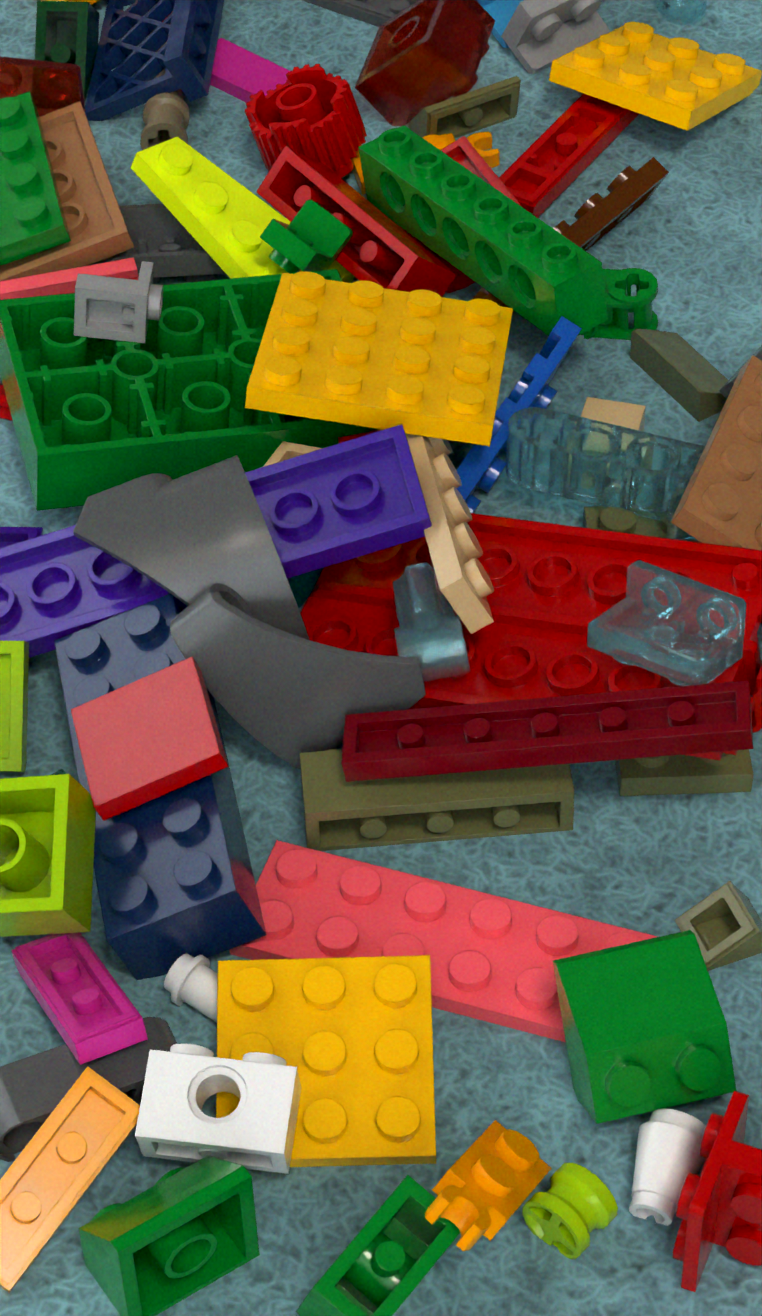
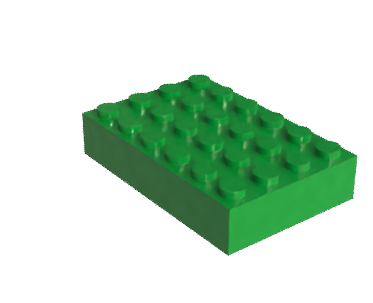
(124, 409)

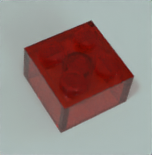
(424, 57)

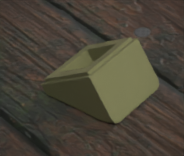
(724, 926)

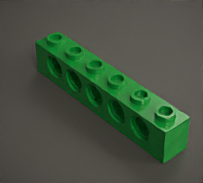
(483, 232)

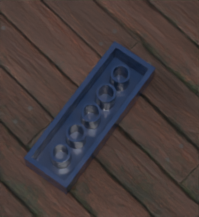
(178, 866)

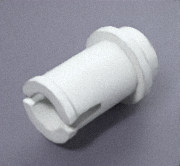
(194, 983)

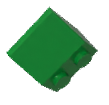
(643, 1027)
(173, 1237)

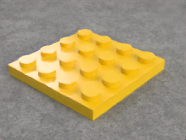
(381, 358)

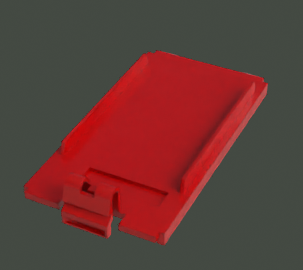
(544, 595)

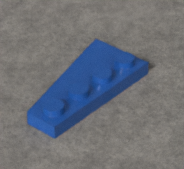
(482, 463)

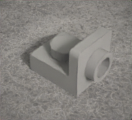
(117, 306)

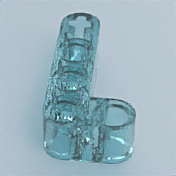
(600, 464)

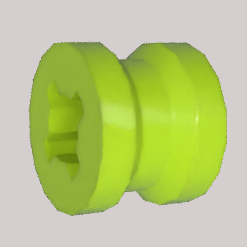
(570, 1209)

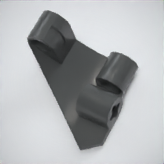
(193, 536)
(283, 685)

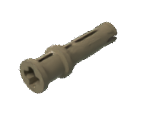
(164, 117)

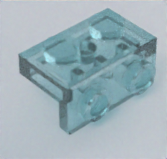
(672, 626)

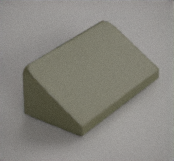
(470, 110)
(679, 371)

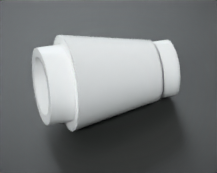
(664, 1157)

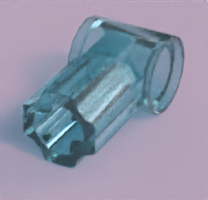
(428, 624)

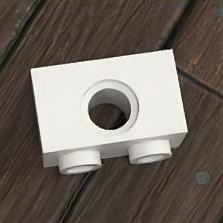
(253, 1135)

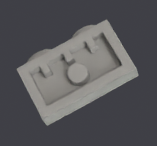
(551, 29)

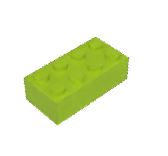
(45, 855)

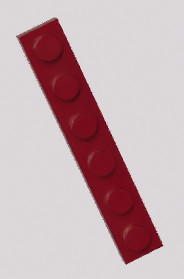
(548, 731)

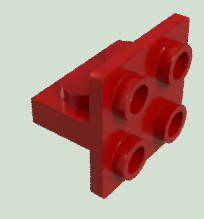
(724, 1200)

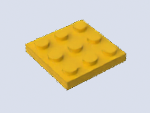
(656, 75)
(358, 1045)

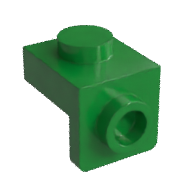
(309, 241)

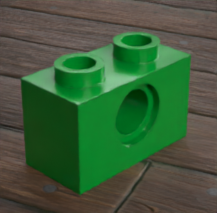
(383, 1258)

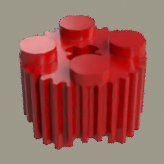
(310, 116)

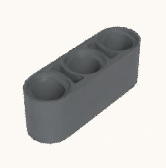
(39, 1082)

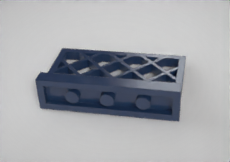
(186, 56)

